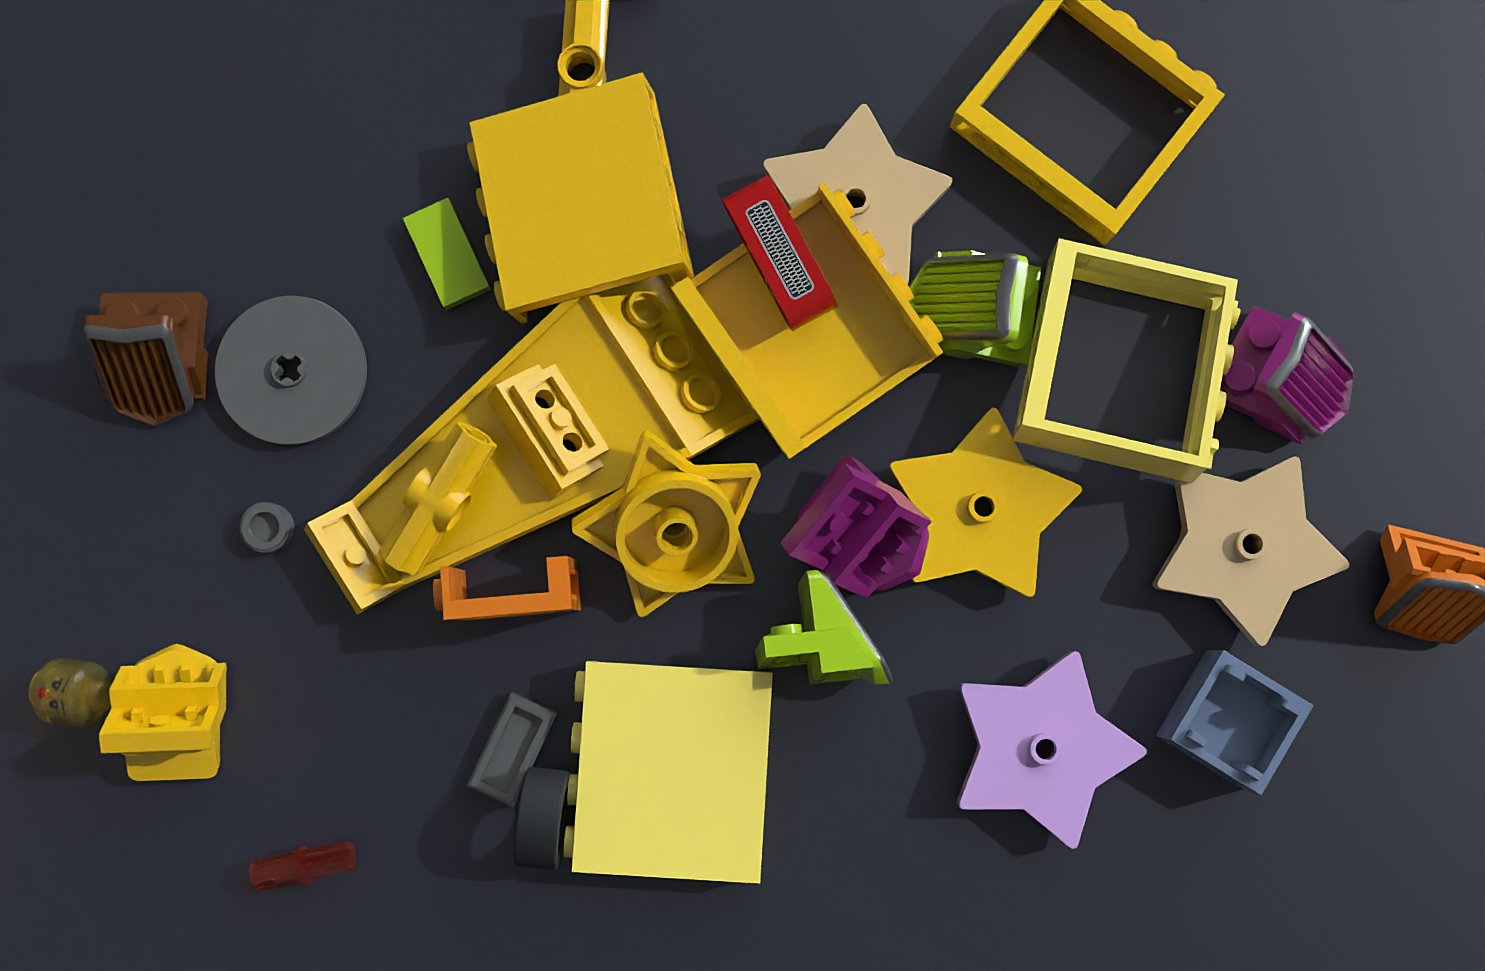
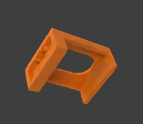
(563, 595)

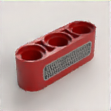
(779, 253)

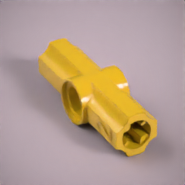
(583, 42)
(437, 498)

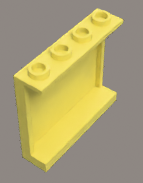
(669, 772)

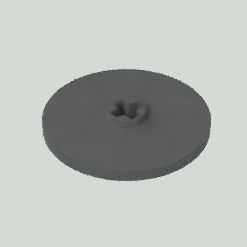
(251, 370)

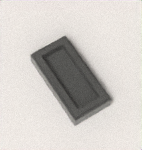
(512, 749)

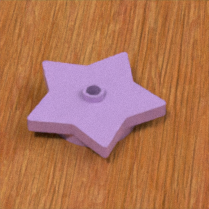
(1012, 722)

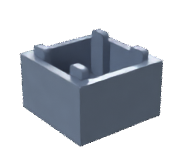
(1234, 720)

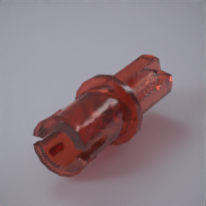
(302, 865)

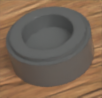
(267, 527)

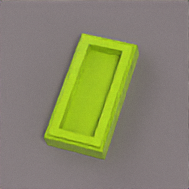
(447, 254)

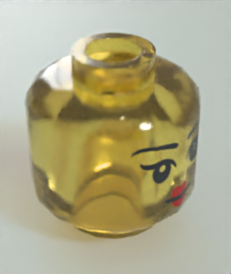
(70, 692)

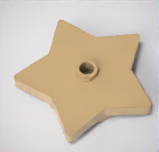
(865, 167)
(1211, 553)

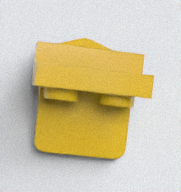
(167, 715)

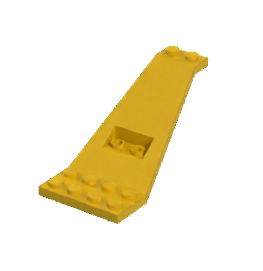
(608, 373)

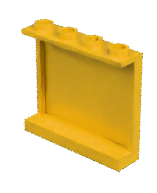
(578, 196)
(832, 366)

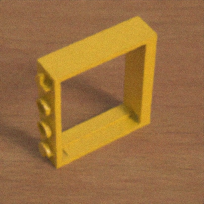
(1042, 173)

